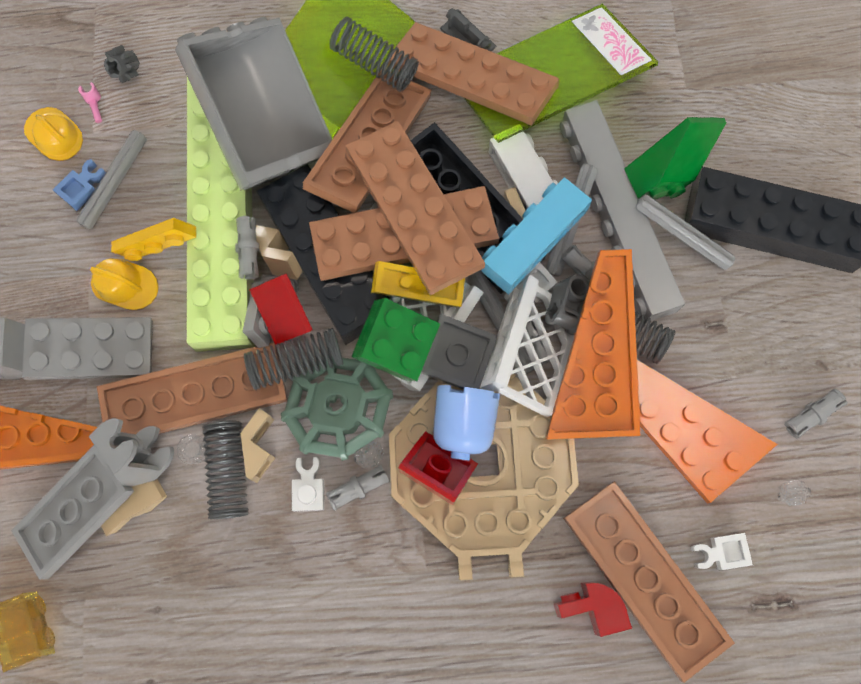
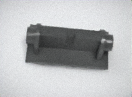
(463, 29)

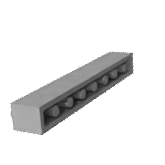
(616, 201)

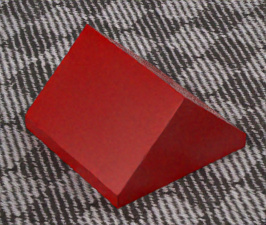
(281, 309)
(436, 469)

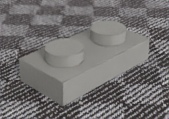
(254, 324)

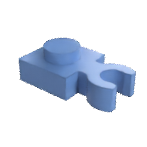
(78, 188)

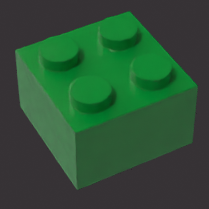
(396, 340)

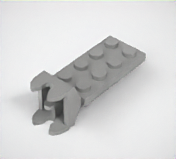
(75, 348)
(89, 494)

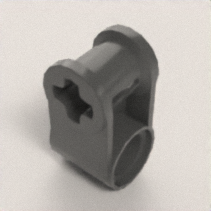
(567, 302)

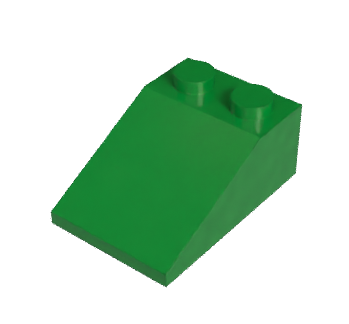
(675, 158)

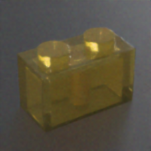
(24, 631)

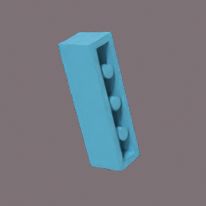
(535, 235)

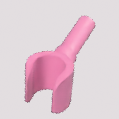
(92, 98)

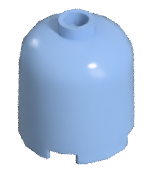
(465, 420)

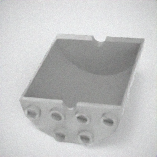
(255, 99)

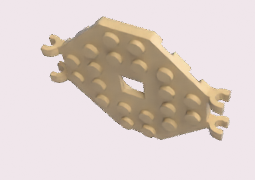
(492, 511)

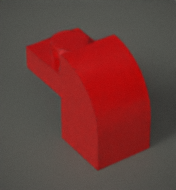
(604, 606)

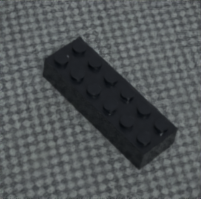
(457, 173)
(291, 209)
(776, 219)

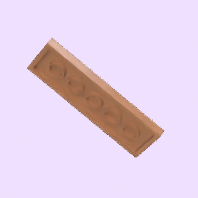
(477, 73)
(334, 173)
(415, 208)
(359, 239)
(190, 393)
(649, 582)

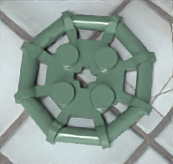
(344, 420)

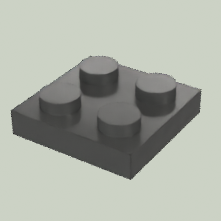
(459, 353)

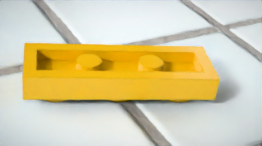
(153, 239)
(405, 283)

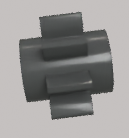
(121, 63)

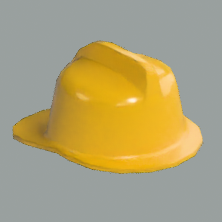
(53, 134)
(124, 284)

